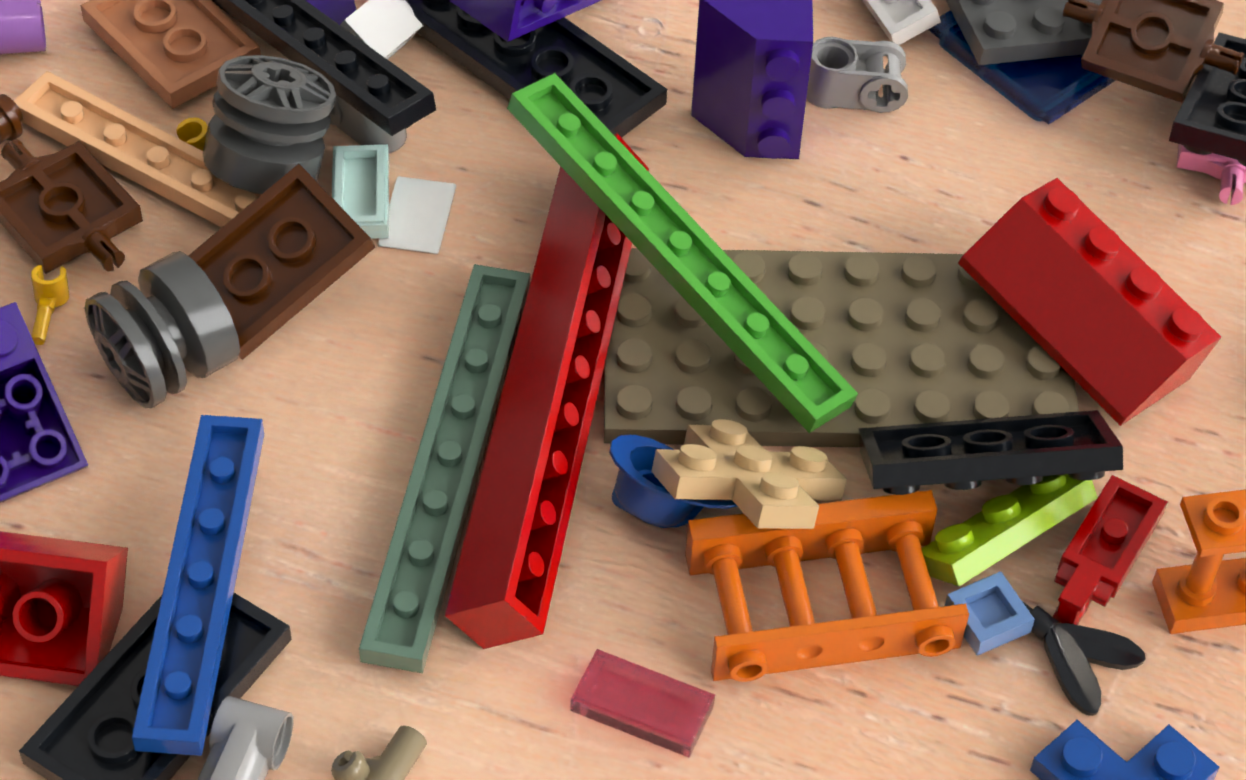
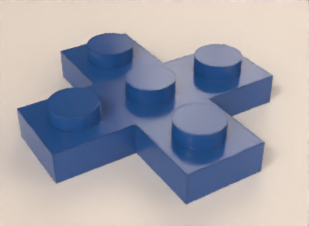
(1083, 756)

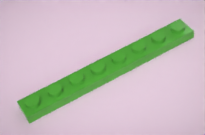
(683, 253)

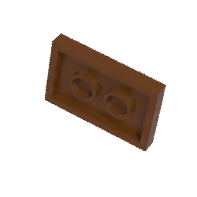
(280, 255)

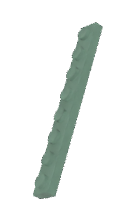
(445, 472)

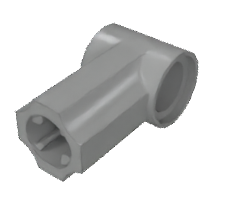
(246, 741)

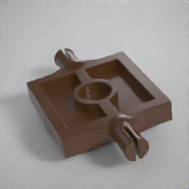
(1153, 42)
(64, 206)

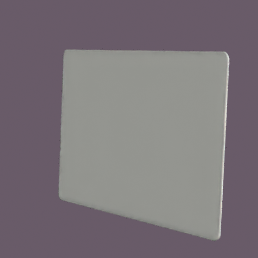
(418, 214)

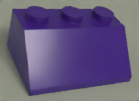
(753, 73)

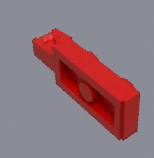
(1105, 547)

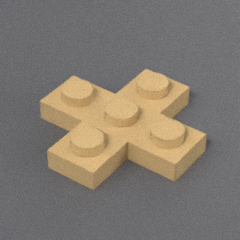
(766, 485)

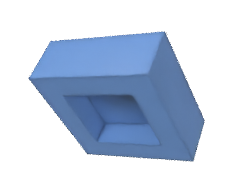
(994, 613)

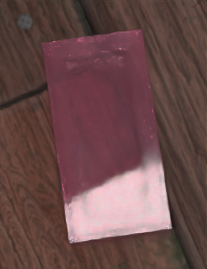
(642, 703)

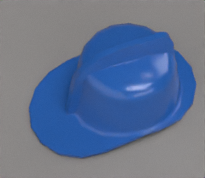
(642, 493)

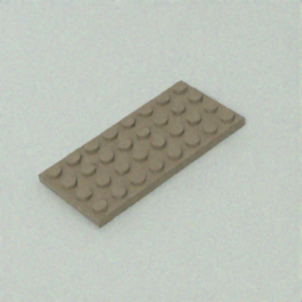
(896, 326)

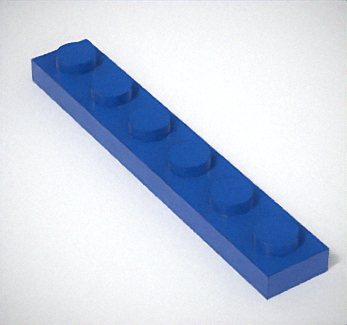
(199, 587)

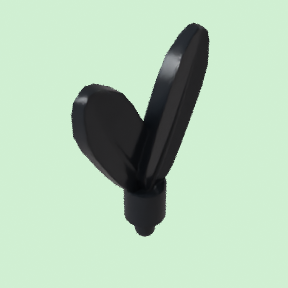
(1073, 648)

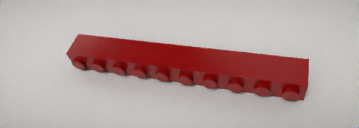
(541, 424)

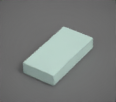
(362, 186)

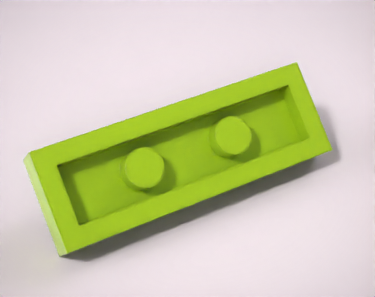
(1004, 527)

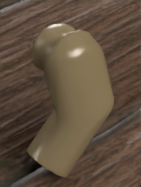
(392, 764)

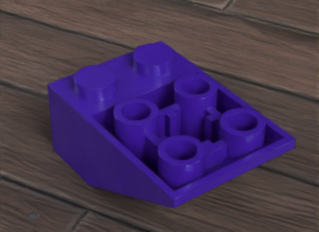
(34, 428)

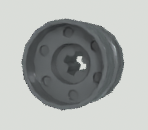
(267, 121)
(162, 329)

